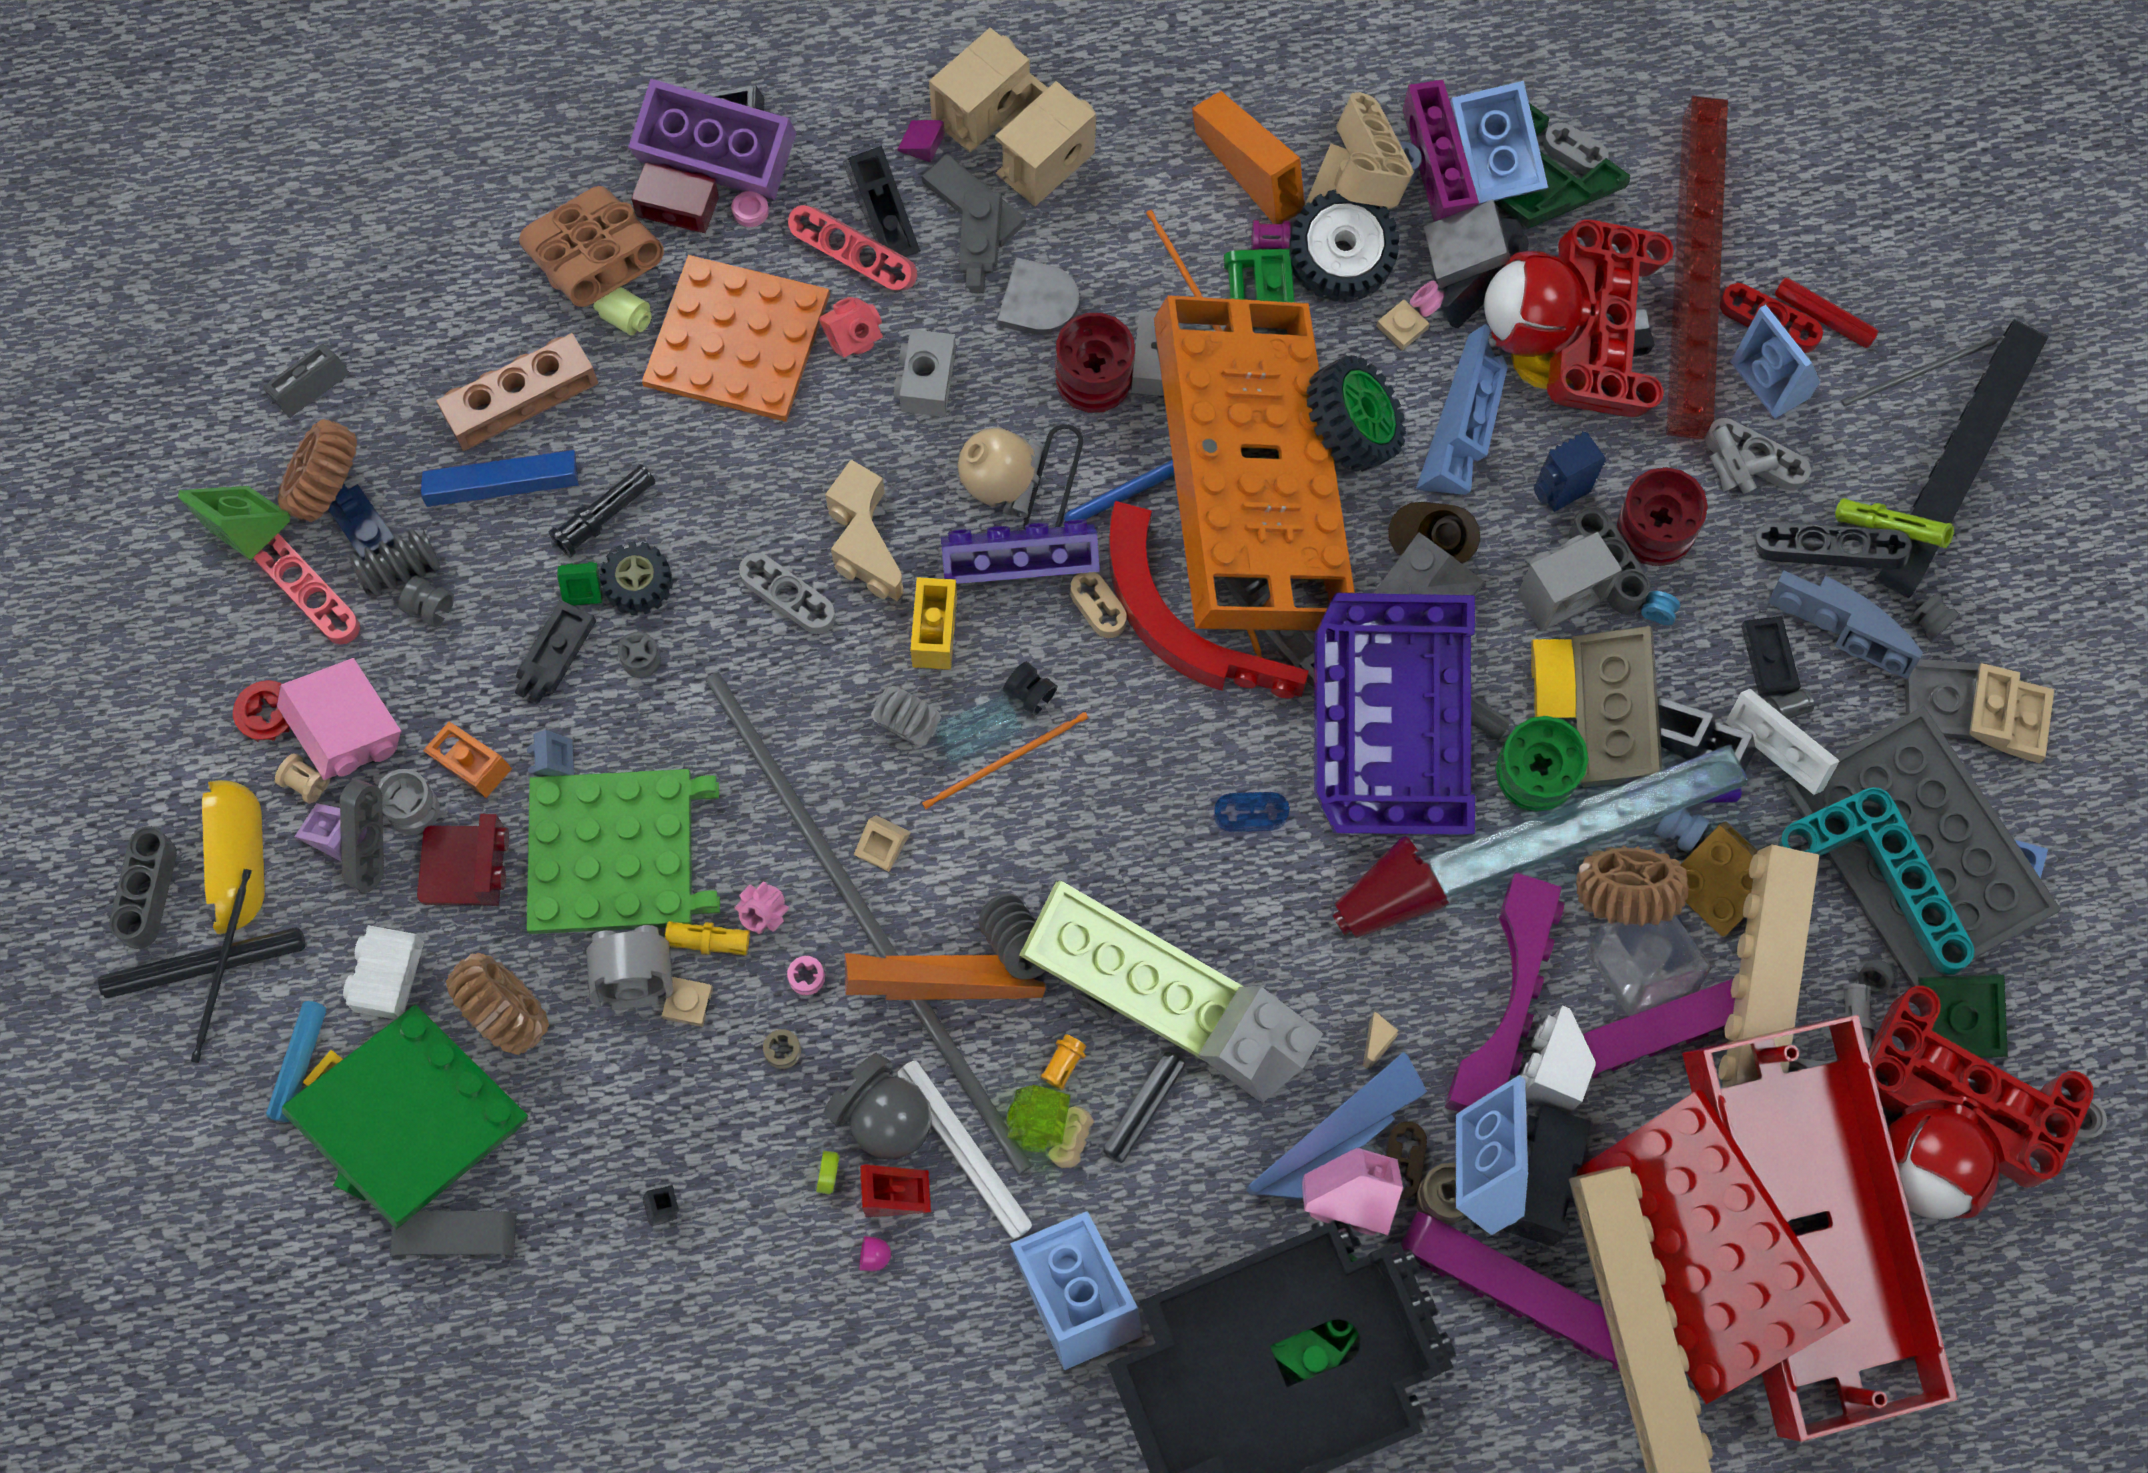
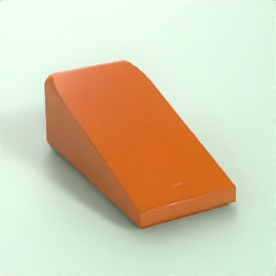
(469, 760)

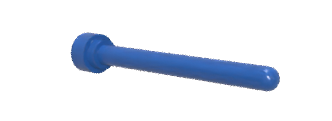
(1121, 492)

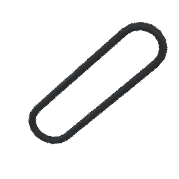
(1071, 475)

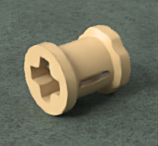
(301, 778)

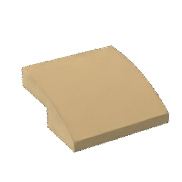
(2011, 713)

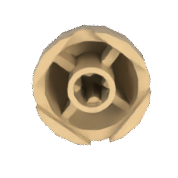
(995, 466)

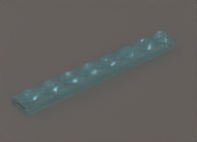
(1588, 821)

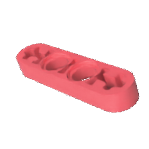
(850, 252)
(304, 587)

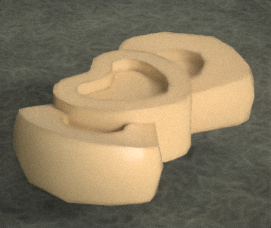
(1076, 1131)

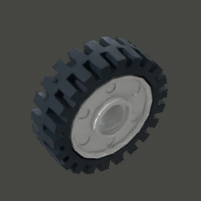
(1337, 271)

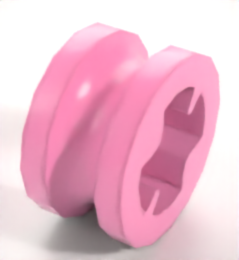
(1427, 299)
(809, 964)

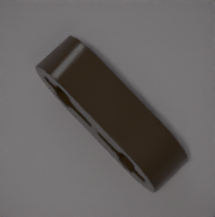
(1416, 1155)

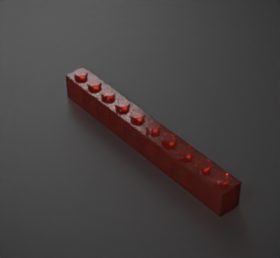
(1697, 269)

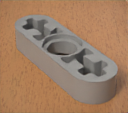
(1754, 439)
(771, 569)

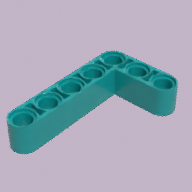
(1892, 867)

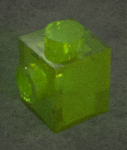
(1037, 1117)

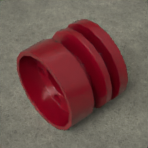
(1098, 344)
(1667, 497)

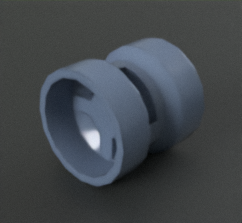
(1683, 828)

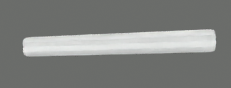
(969, 1155)

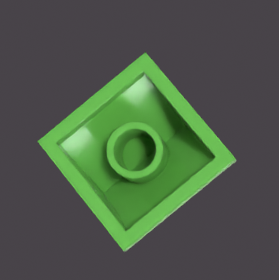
(237, 516)

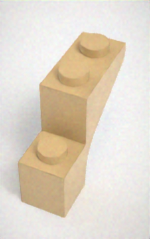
(860, 547)

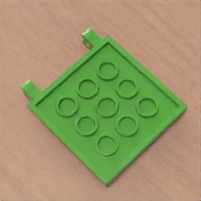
(613, 851)

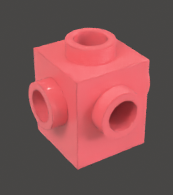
(851, 326)

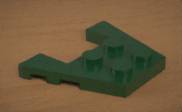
(1564, 189)

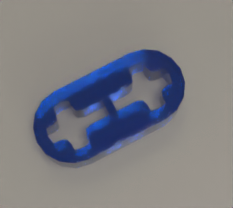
(1251, 802)

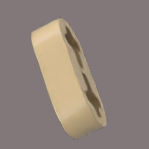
(1091, 609)

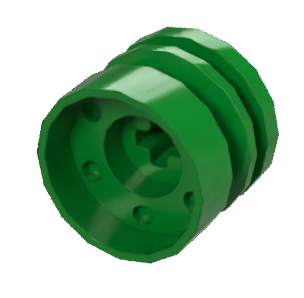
(1549, 744)

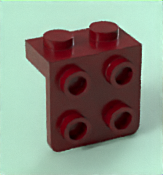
(463, 863)

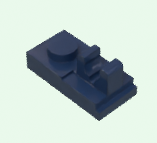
(359, 520)

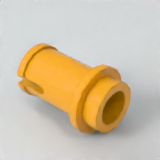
(1063, 1061)

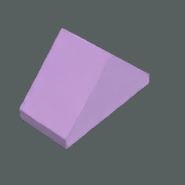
(323, 830)

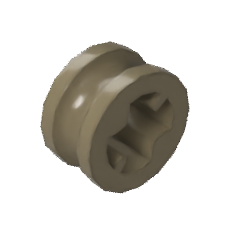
(793, 1043)

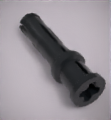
(589, 520)

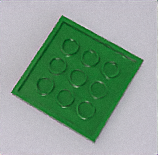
(405, 1115)

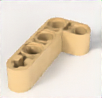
(1377, 163)

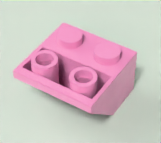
(1356, 1190)

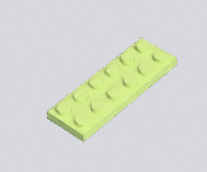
(1128, 968)

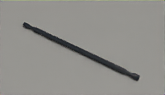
(221, 966)

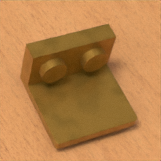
(1720, 877)

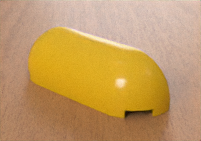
(230, 845)

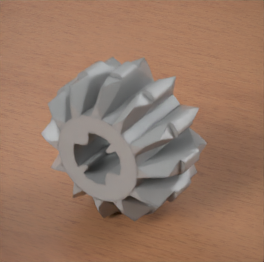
(906, 715)

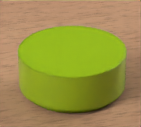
(827, 1172)

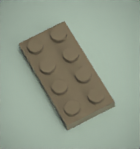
(1617, 705)

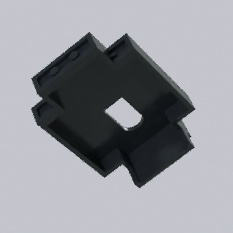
(1215, 1393)

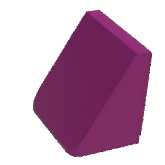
(922, 139)

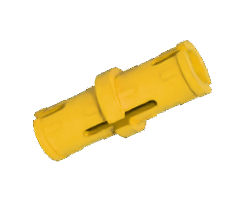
(707, 938)

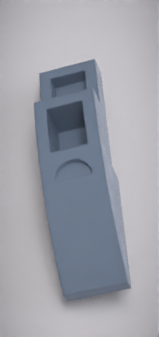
(1862, 625)

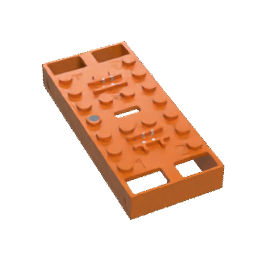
(1239, 511)

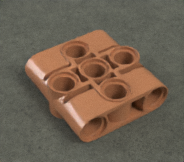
(591, 246)

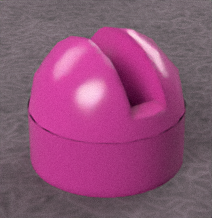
(874, 1254)

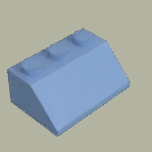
(1493, 1157)

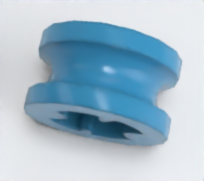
(1660, 607)

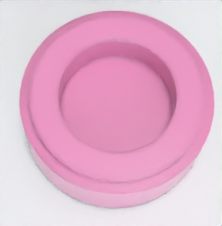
(750, 209)

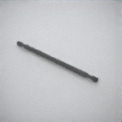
(1919, 371)

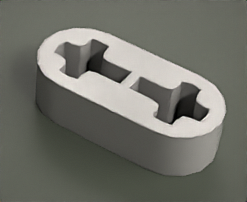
(1575, 149)

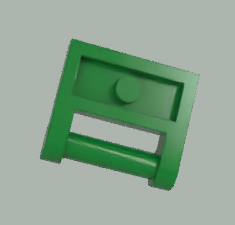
(1271, 274)

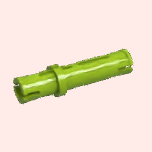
(1880, 517)

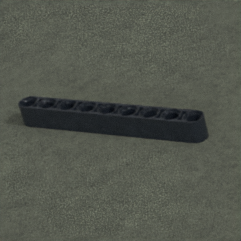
(1968, 447)

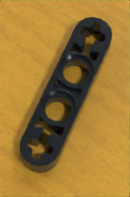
(1833, 539)

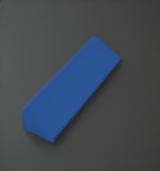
(499, 478)

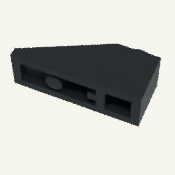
(881, 201)
(1469, 294)

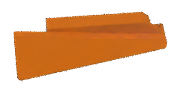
(936, 978)

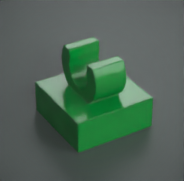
(580, 583)

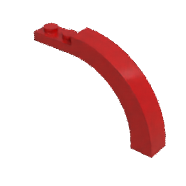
(1166, 633)

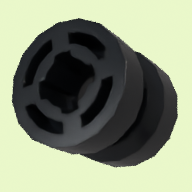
(1029, 687)

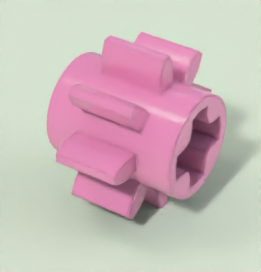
(761, 908)

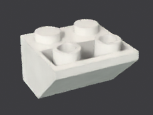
(1561, 1066)

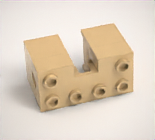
(1042, 128)

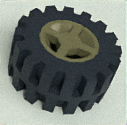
(631, 566)

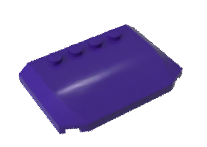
(1394, 713)

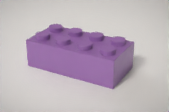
(713, 137)

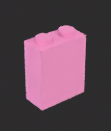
(339, 719)

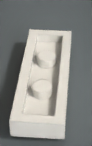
(1783, 741)

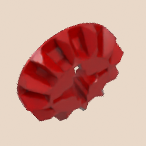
(250, 703)

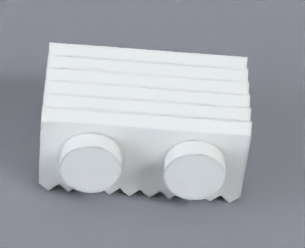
(383, 972)

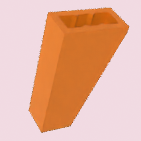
(1252, 156)

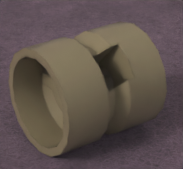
(1438, 1194)

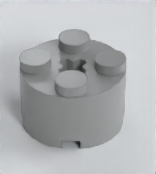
(629, 968)

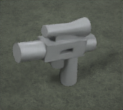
(1737, 465)

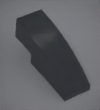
(1695, 733)

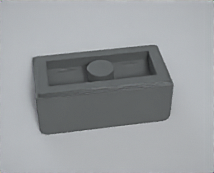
(306, 380)

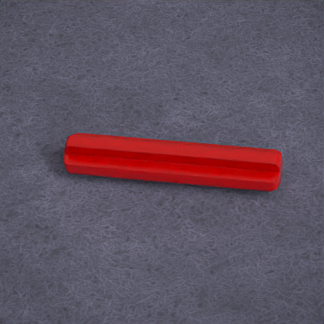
(1826, 312)

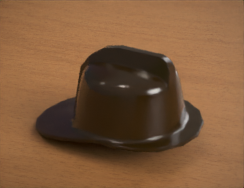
(1444, 524)

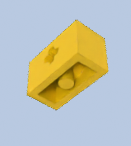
(933, 623)

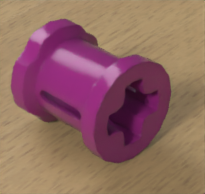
(1281, 230)

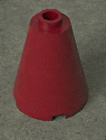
(1390, 893)

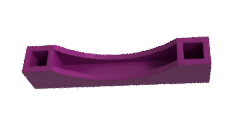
(1526, 920)

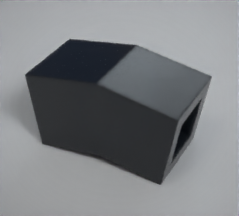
(1643, 337)
(656, 1196)

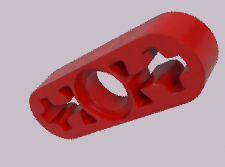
(1784, 312)

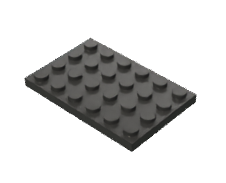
(1956, 830)

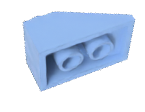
(1500, 142)
(1774, 365)
(1077, 1290)

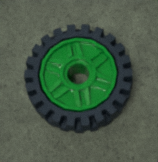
(1356, 413)

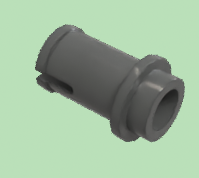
(1792, 704)

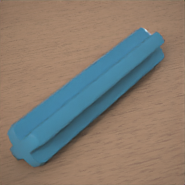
(296, 1058)

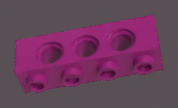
(1443, 159)

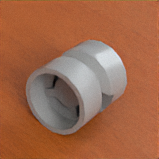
(408, 801)

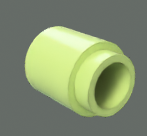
(624, 311)

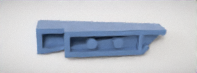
(1466, 418)
(1345, 1129)

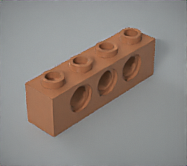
(509, 409)

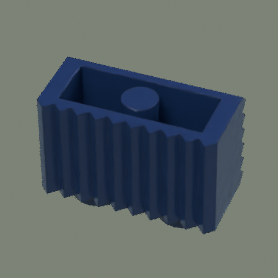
(1569, 472)

